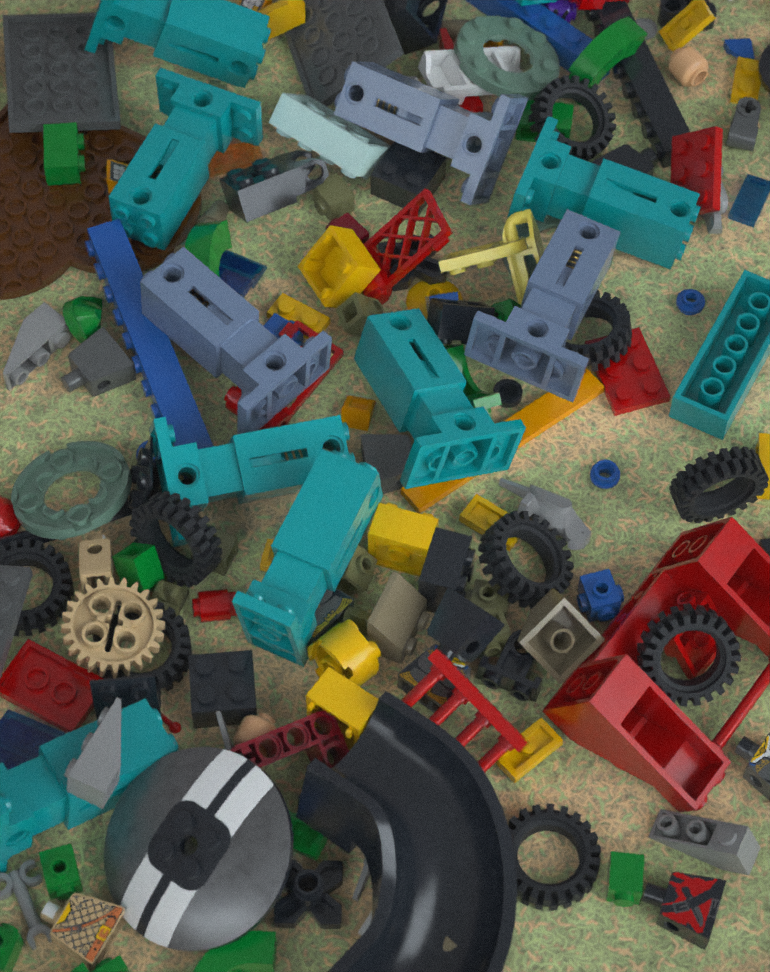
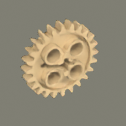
(141, 633)

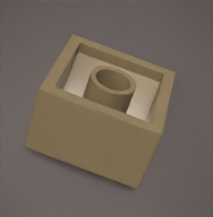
(397, 619)
(558, 636)

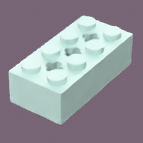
(328, 135)

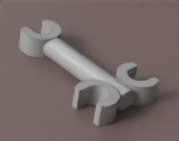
(18, 882)

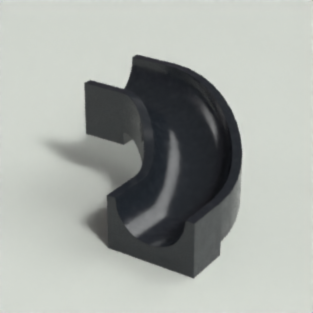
(430, 843)

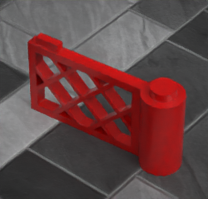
(382, 284)
(284, 416)

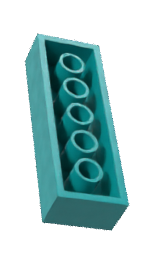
(727, 360)

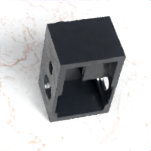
(411, 23)

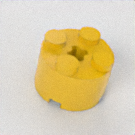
(346, 652)

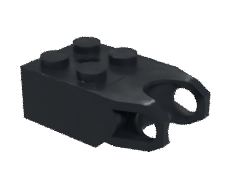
(270, 184)

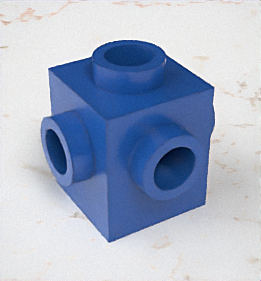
(599, 596)

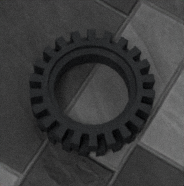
(588, 98)
(617, 340)
(738, 464)
(190, 525)
(545, 544)
(62, 583)
(676, 623)
(177, 661)
(580, 836)

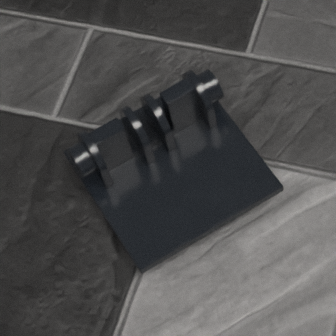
(144, 477)
(127, 689)

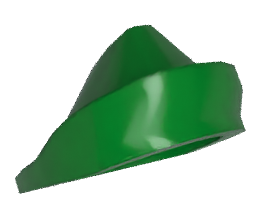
(83, 316)

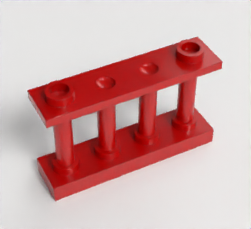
(463, 693)

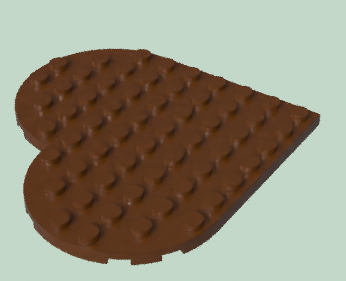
(47, 225)

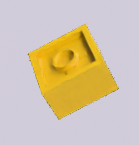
(338, 266)
(401, 538)
(344, 701)

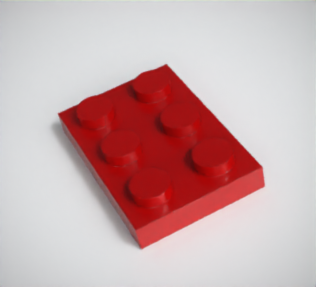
(698, 165)
(634, 379)
(48, 686)

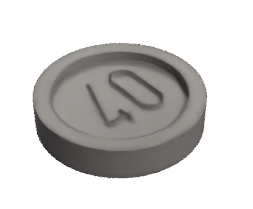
(648, 26)

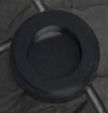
(509, 391)

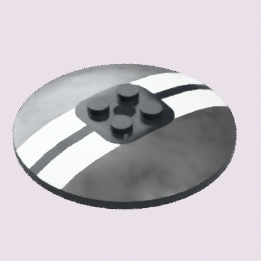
(239, 858)

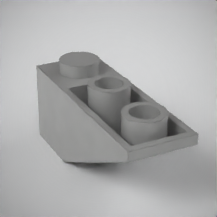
(37, 339)
(98, 767)
(709, 840)

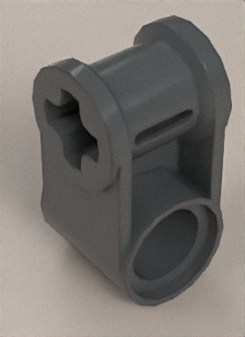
(744, 125)

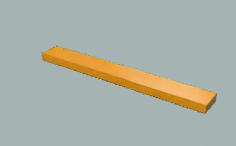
(536, 417)

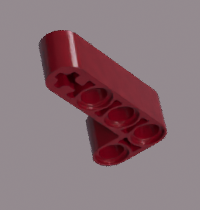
(305, 739)

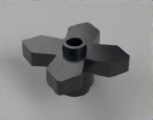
(427, 270)
(310, 894)

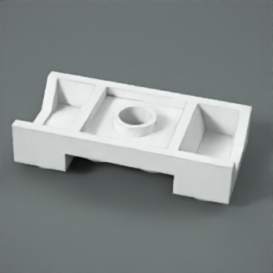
(443, 72)

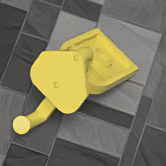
(510, 246)

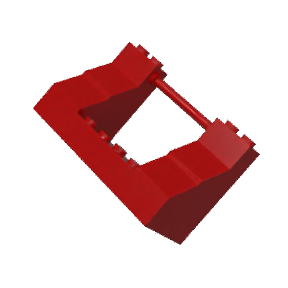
(617, 707)

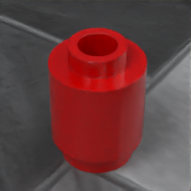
(214, 605)

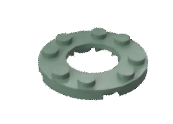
(494, 79)
(43, 471)

